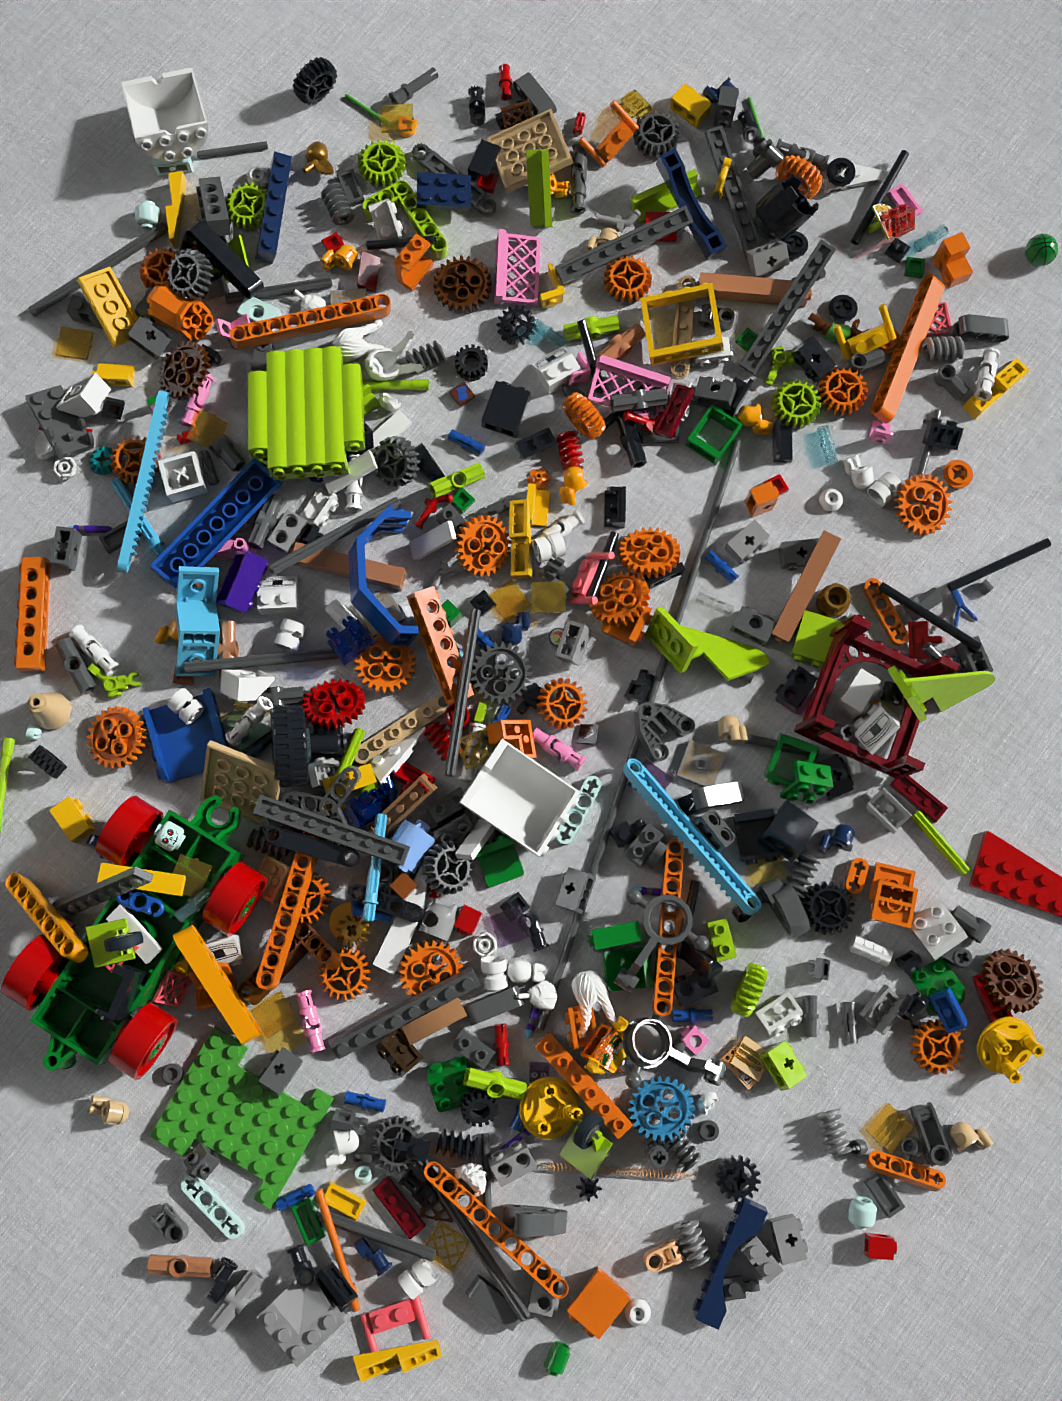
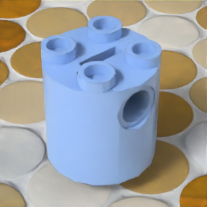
(419, 841)

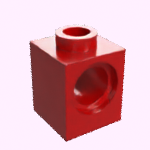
(467, 920)
(879, 1246)

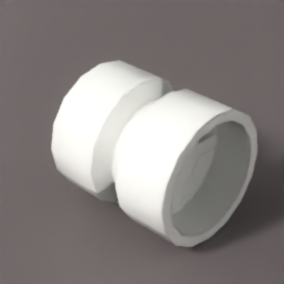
(885, 489)
(548, 547)
(289, 635)
(183, 703)
(494, 972)
(414, 1280)

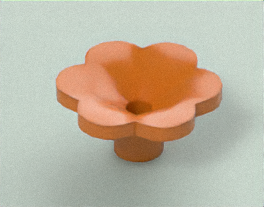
(541, 481)

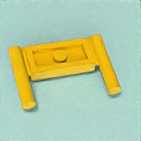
(867, 340)

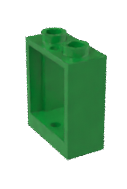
(703, 448)
(783, 738)
(615, 935)

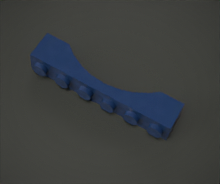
(676, 179)
(273, 208)
(746, 1223)

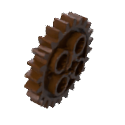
(450, 294)
(184, 370)
(1011, 981)

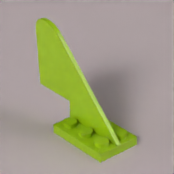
(683, 644)
(945, 689)

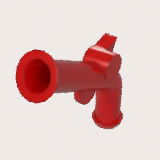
(648, 424)
(431, 508)

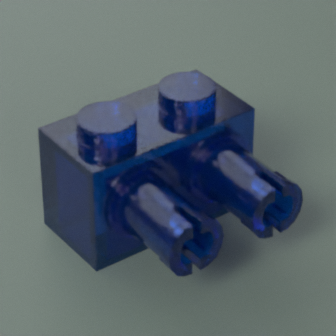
(350, 641)
(364, 808)

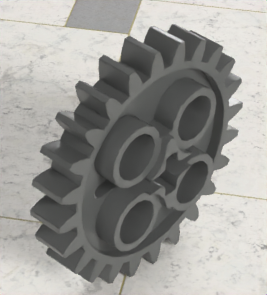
(489, 659)

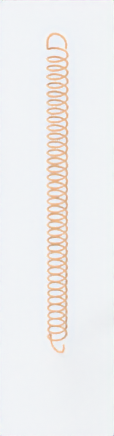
(620, 1171)

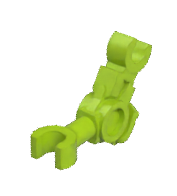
(778, 361)
(114, 684)

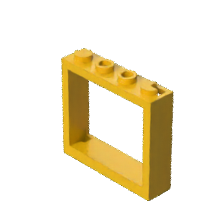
(689, 349)

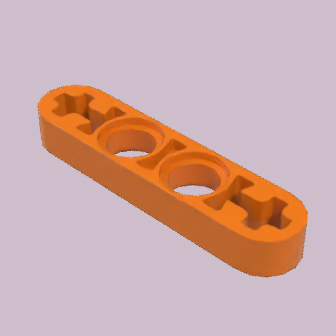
(881, 614)
(905, 1173)

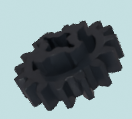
(521, 331)
(747, 1179)

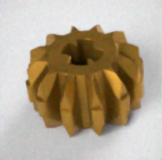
(345, 931)

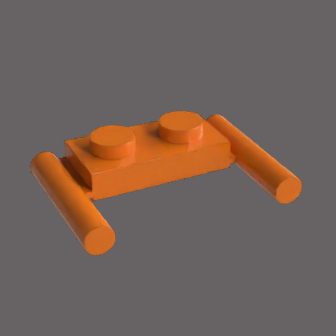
(615, 138)

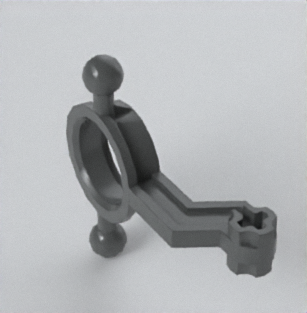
(626, 978)
(712, 1069)

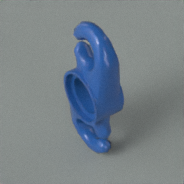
(149, 901)

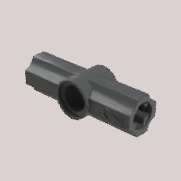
(638, 400)
(265, 522)
(71, 656)
(283, 696)

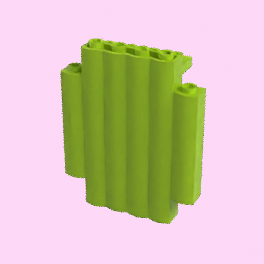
(305, 413)

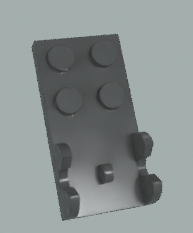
(63, 430)

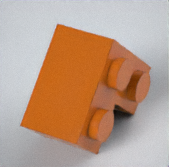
(951, 260)
(515, 732)

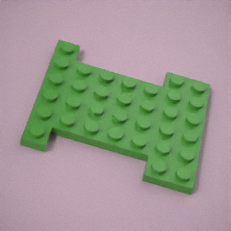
(239, 1118)

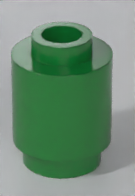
(557, 1358)

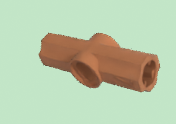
(622, 344)
(227, 641)
(167, 1265)

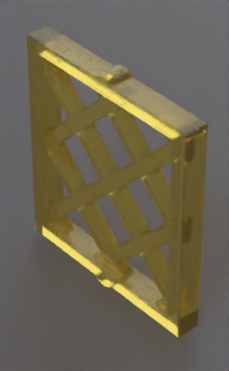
(463, 753)
(452, 1232)

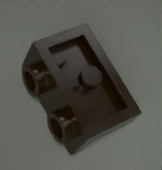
(398, 1053)

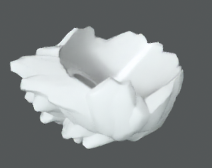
(472, 1178)

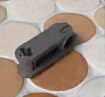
(931, 1135)

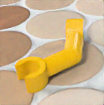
(722, 176)

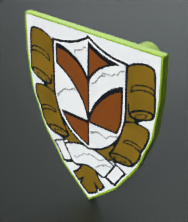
(879, 210)

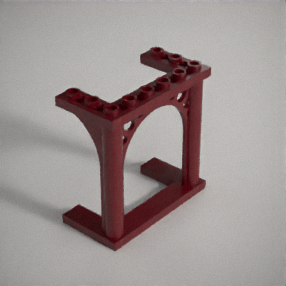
(816, 726)

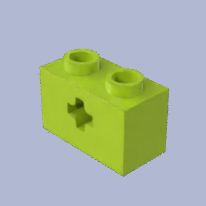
(720, 940)
(784, 1075)

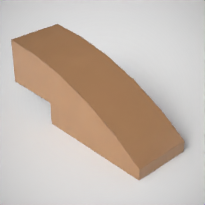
(434, 1021)

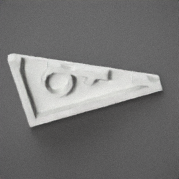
(862, 177)
(395, 756)

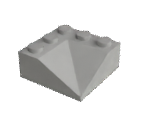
(301, 1318)

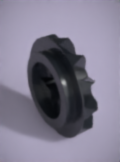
(841, 164)
(801, 243)
(848, 303)

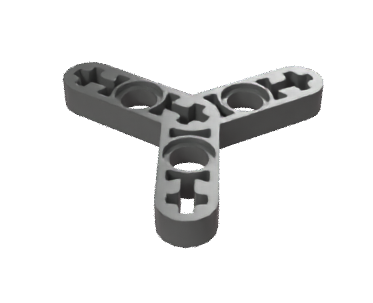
(330, 797)

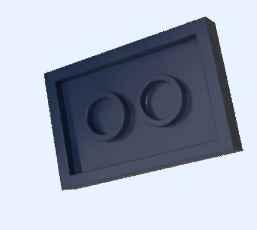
(443, 191)

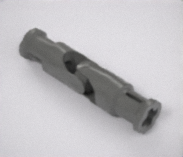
(578, 187)

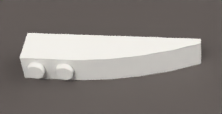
(402, 931)

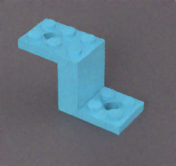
(196, 617)

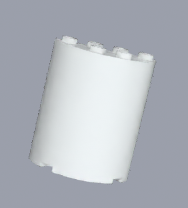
(167, 115)
(520, 798)

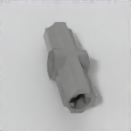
(236, 1300)

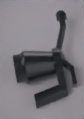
(912, 1007)

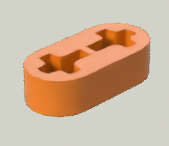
(851, 874)

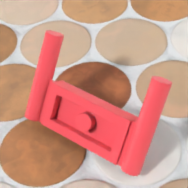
(585, 577)
(391, 1317)

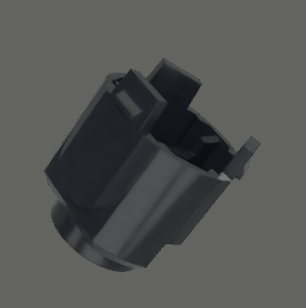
(783, 209)

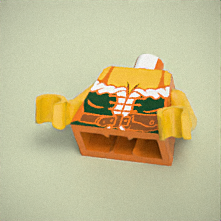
(606, 1049)

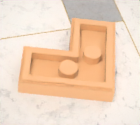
(277, 874)

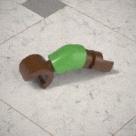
(827, 328)

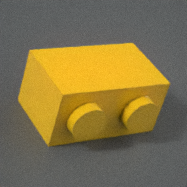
(690, 105)
(73, 819)

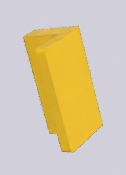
(116, 374)
(538, 505)

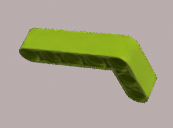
(403, 201)

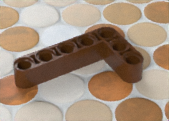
(305, 940)

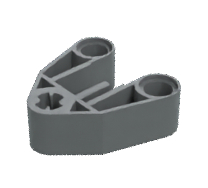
(648, 737)
(787, 907)
(534, 1220)

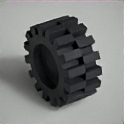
(471, 372)
(47, 761)
(481, 1116)

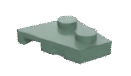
(255, 735)

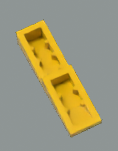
(174, 212)
(1003, 382)
(520, 539)
(161, 881)
(408, 1357)

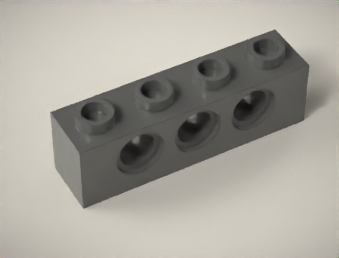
(213, 205)

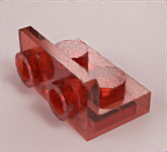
(902, 219)

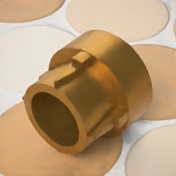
(837, 592)

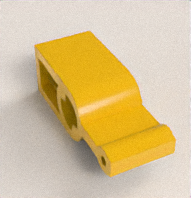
(367, 778)

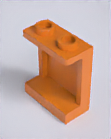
(412, 263)
(598, 1304)

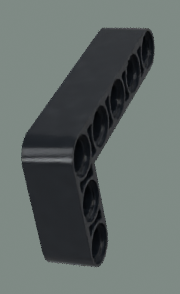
(205, 240)

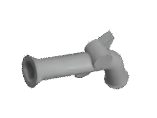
(618, 221)
(445, 570)

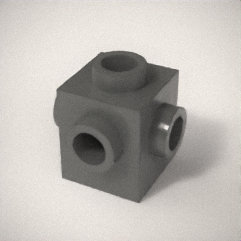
(201, 1162)

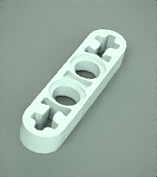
(581, 811)
(209, 1209)

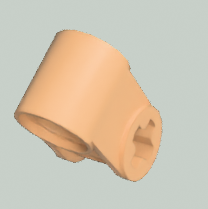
(665, 1255)

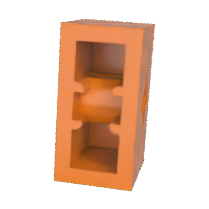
(761, 499)

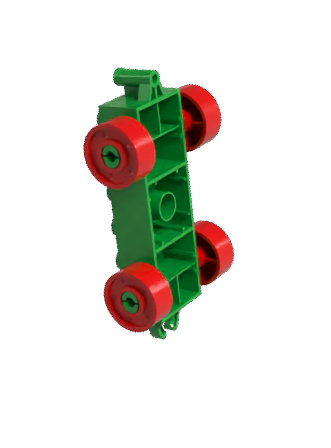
(73, 991)

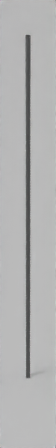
(651, 698)

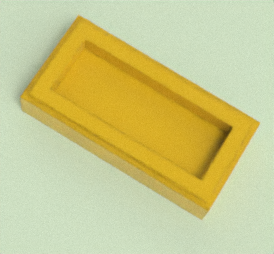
(344, 1201)

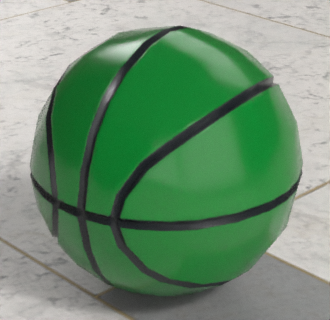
(1041, 249)

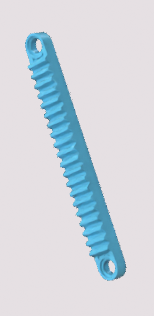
(143, 482)
(691, 837)

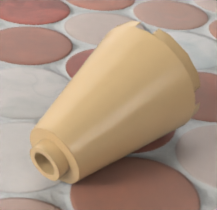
(49, 709)

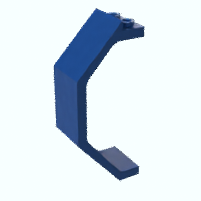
(361, 597)

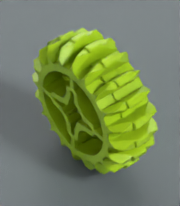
(370, 163)
(237, 206)
(810, 408)
(749, 989)

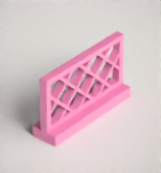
(501, 271)
(628, 372)

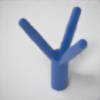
(960, 605)

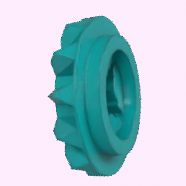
(96, 465)

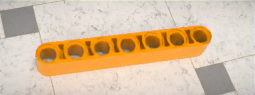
(46, 918)
(217, 984)

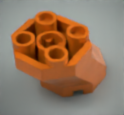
(183, 316)

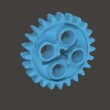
(667, 1127)

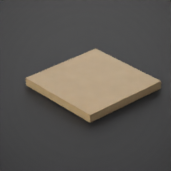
(532, 134)
(237, 779)

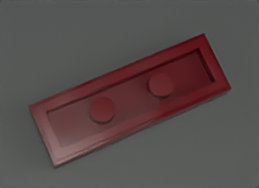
(674, 411)
(919, 797)
(399, 1207)

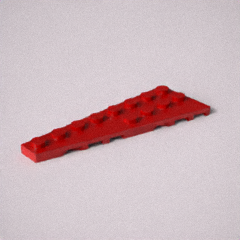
(1016, 876)

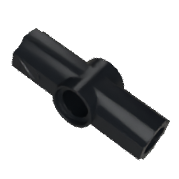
(631, 442)

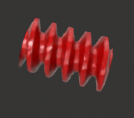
(568, 450)
(440, 739)

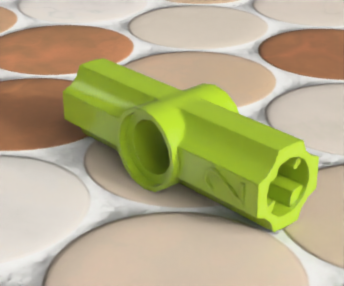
(596, 327)
(466, 476)
(494, 1084)

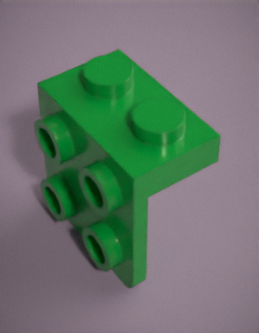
(810, 782)
(500, 861)
(624, 958)
(935, 978)
(447, 1082)

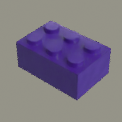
(242, 581)

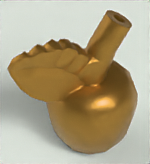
(317, 159)

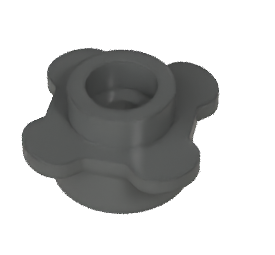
(910, 1142)

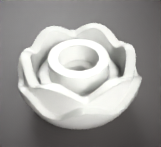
(258, 172)
(389, 403)
(59, 466)
(828, 505)
(482, 938)
(706, 1102)
(634, 1306)

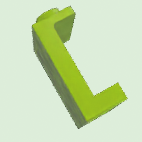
(813, 639)

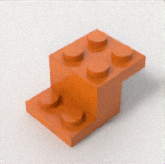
(893, 895)

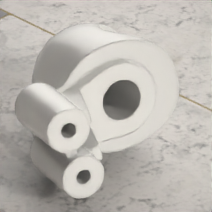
(861, 474)
(522, 971)
(345, 1143)

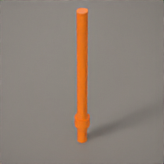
(335, 1243)

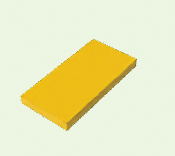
(109, 304)

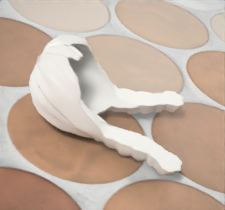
(352, 343)
(383, 362)
(588, 989)

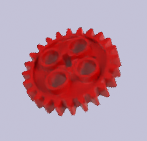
(347, 698)

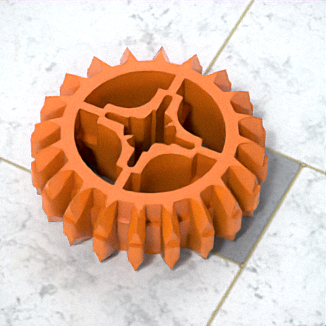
(802, 169)
(156, 267)
(636, 273)
(844, 381)
(583, 415)
(125, 448)
(562, 710)
(314, 895)
(348, 981)
(951, 1057)

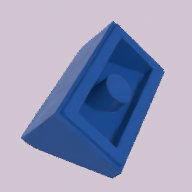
(948, 1010)

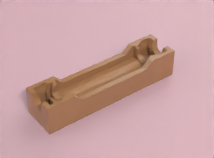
(405, 803)

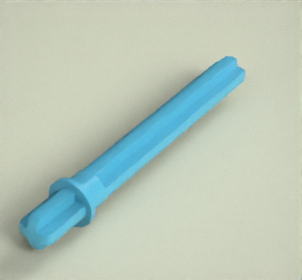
(156, 544)
(374, 873)

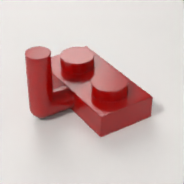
(918, 636)
(409, 774)

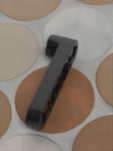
(385, 905)

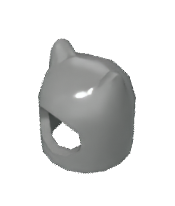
(439, 920)

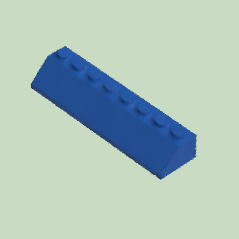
(217, 522)

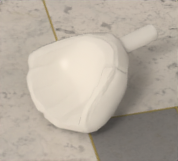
(309, 301)
(43, 448)
(541, 995)

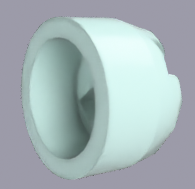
(33, 732)
(363, 1175)

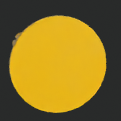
(1007, 1046)
(549, 1108)

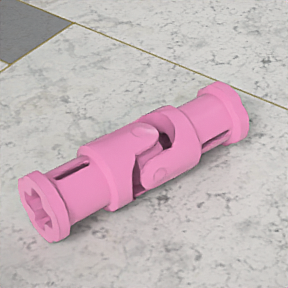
(197, 400)
(563, 752)
(309, 1017)

